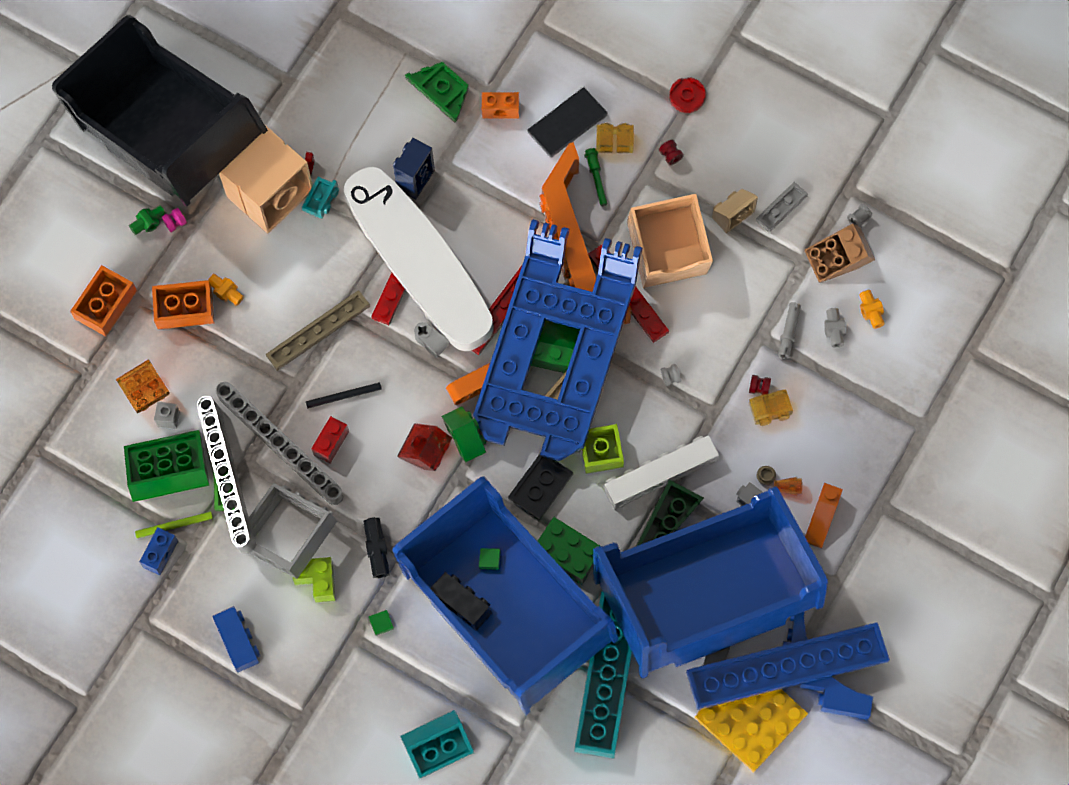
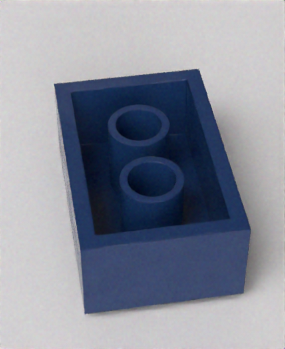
(414, 167)

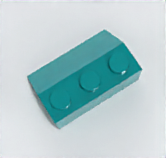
(437, 744)

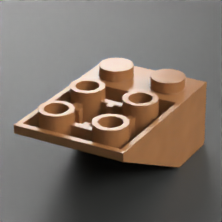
(839, 253)

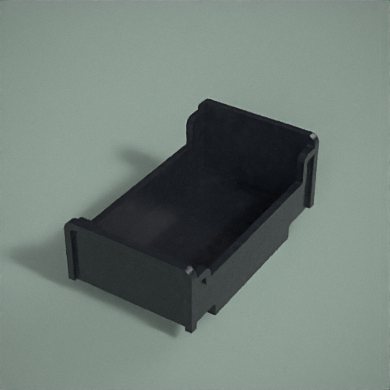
(156, 110)

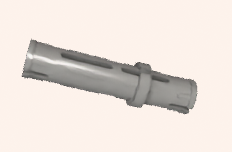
(787, 337)

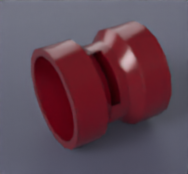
(671, 152)
(755, 385)

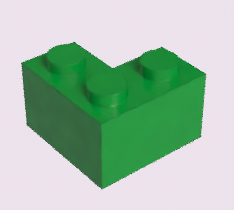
(464, 433)

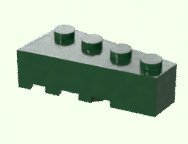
(669, 512)

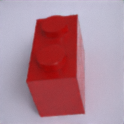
(330, 439)

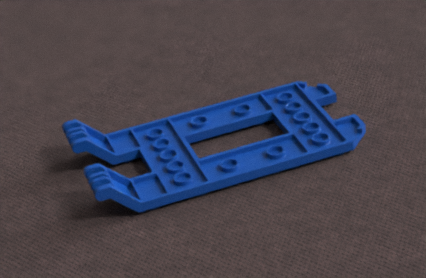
(541, 298)

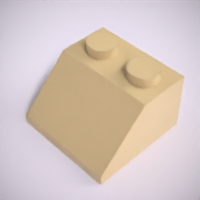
(735, 209)

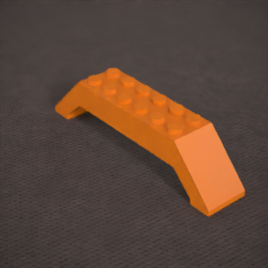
(559, 211)

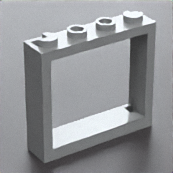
(313, 542)

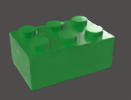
(569, 549)

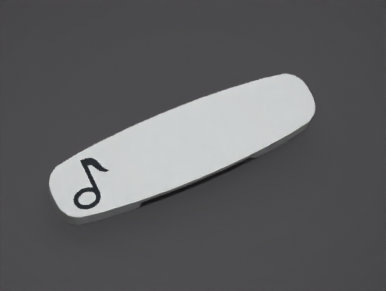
(419, 258)

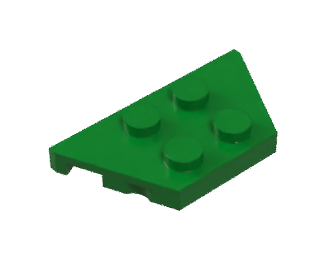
(441, 87)

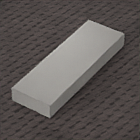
(781, 207)

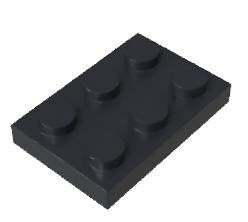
(540, 486)

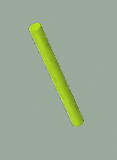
(174, 524)

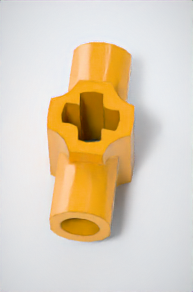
(225, 289)
(871, 309)

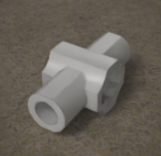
(835, 327)

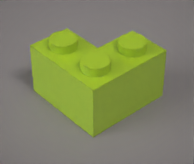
(320, 574)

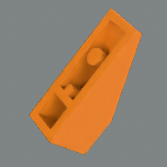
(823, 515)

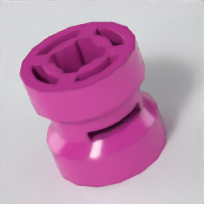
(177, 217)

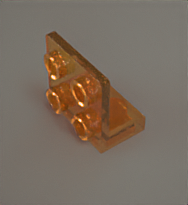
(143, 386)

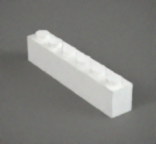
(658, 472)

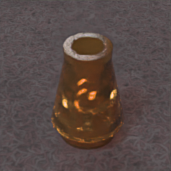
(790, 485)

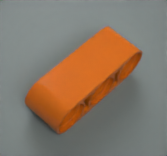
(467, 386)

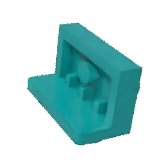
(320, 197)

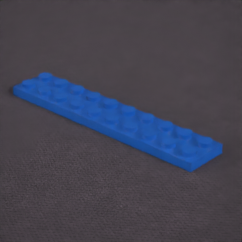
(787, 665)

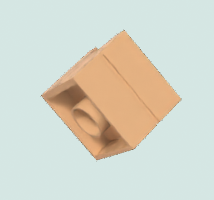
(267, 180)
(671, 240)

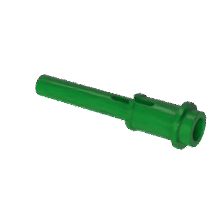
(594, 168)

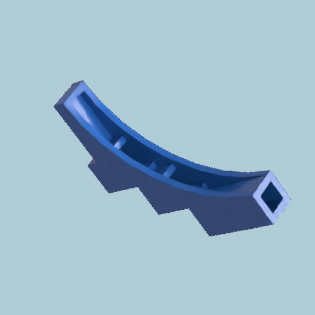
(835, 697)

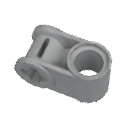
(433, 341)

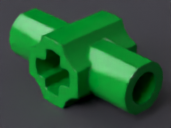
(147, 220)

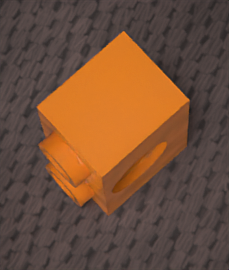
(500, 105)

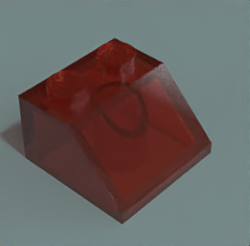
(425, 446)

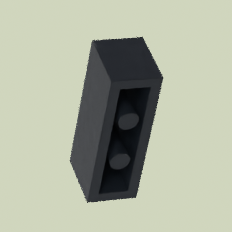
(462, 600)

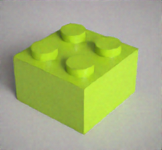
(602, 449)

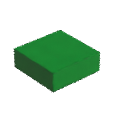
(489, 558)
(381, 622)

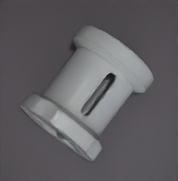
(860, 215)

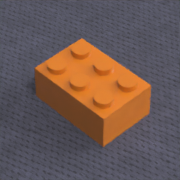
(103, 300)
(183, 304)

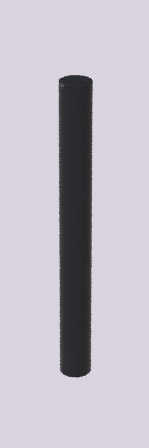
(343, 395)

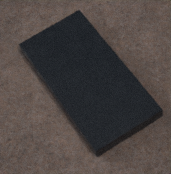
(567, 122)

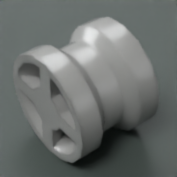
(671, 375)

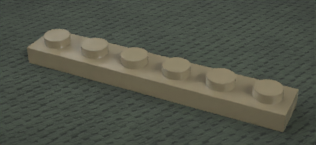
(317, 330)

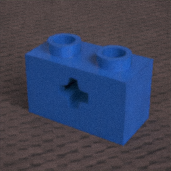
(158, 551)

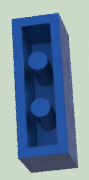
(236, 639)

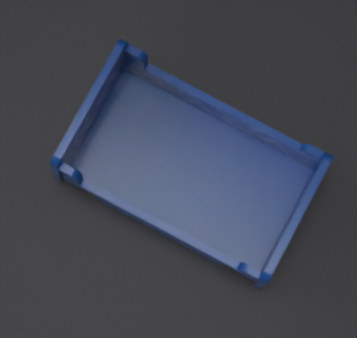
(711, 583)
(539, 615)

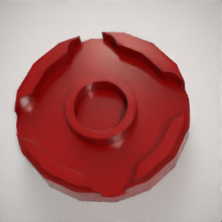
(687, 95)

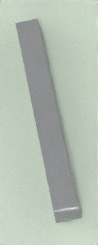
(282, 451)
(229, 481)

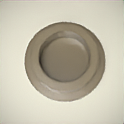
(766, 475)

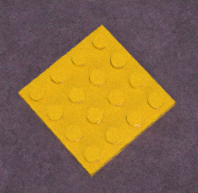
(753, 724)

